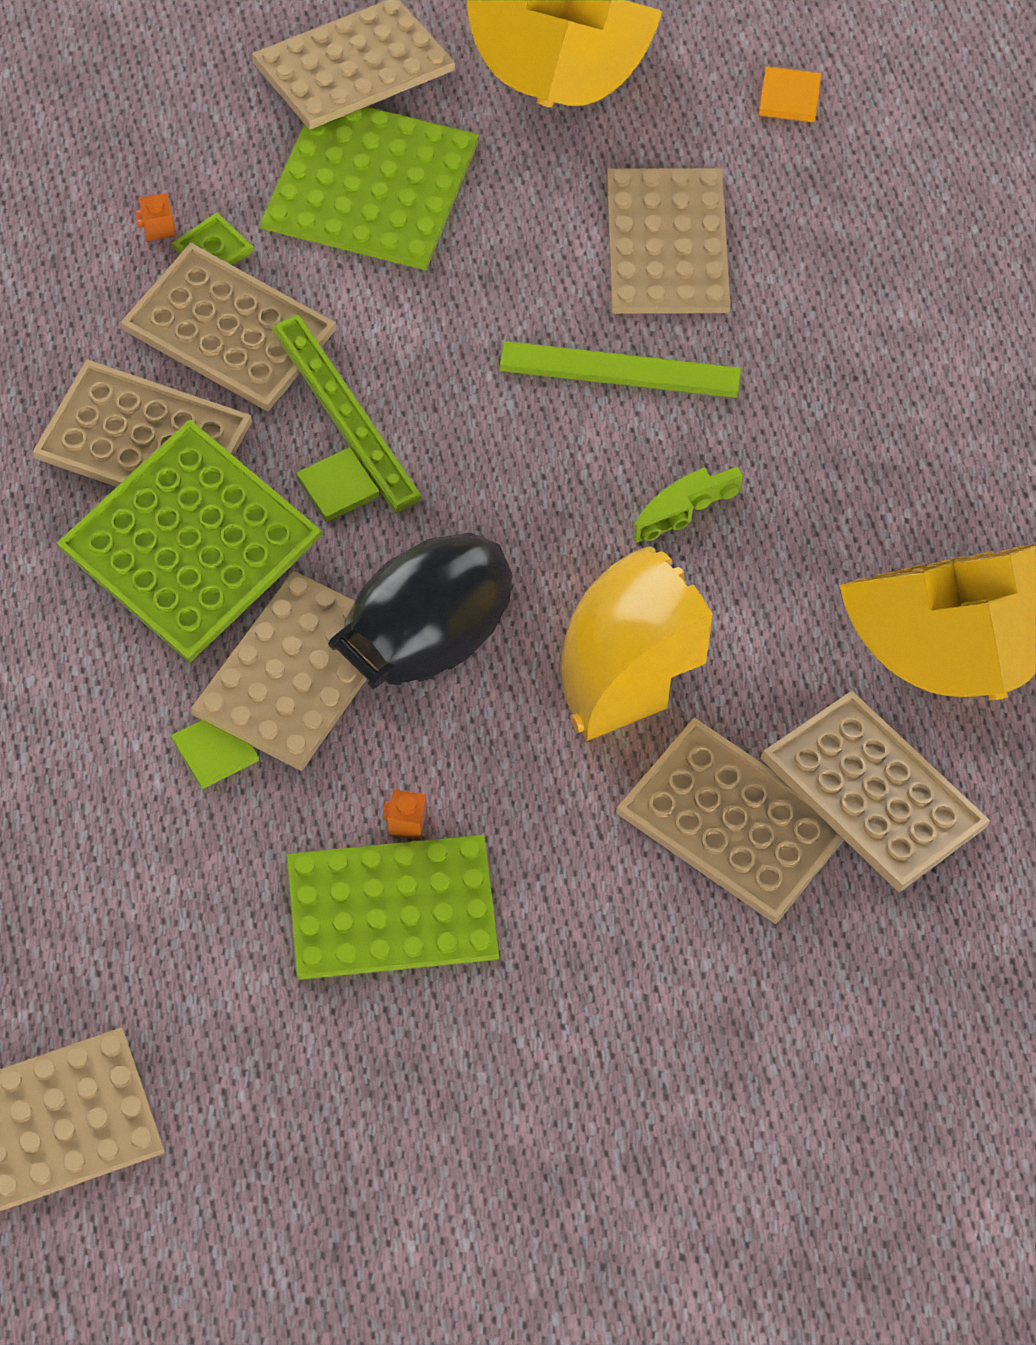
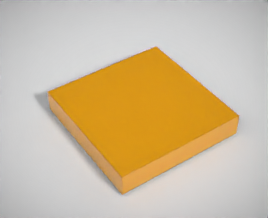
(790, 94)

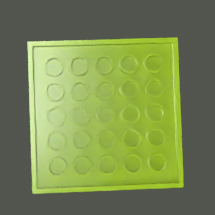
(372, 185)
(189, 540)

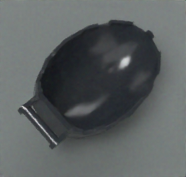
(426, 609)

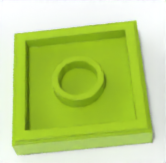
(217, 238)
(338, 484)
(212, 752)

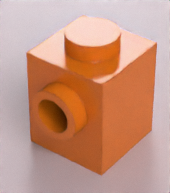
(155, 216)
(405, 814)

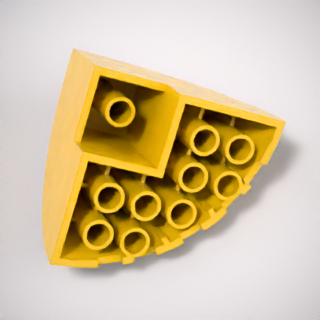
(562, 47)
(953, 623)
(629, 641)

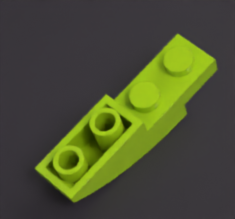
(676, 503)

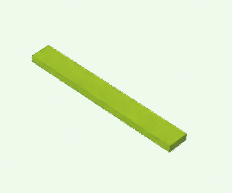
(620, 369)
(347, 413)

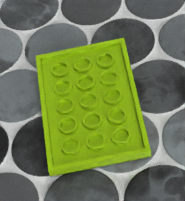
(392, 907)

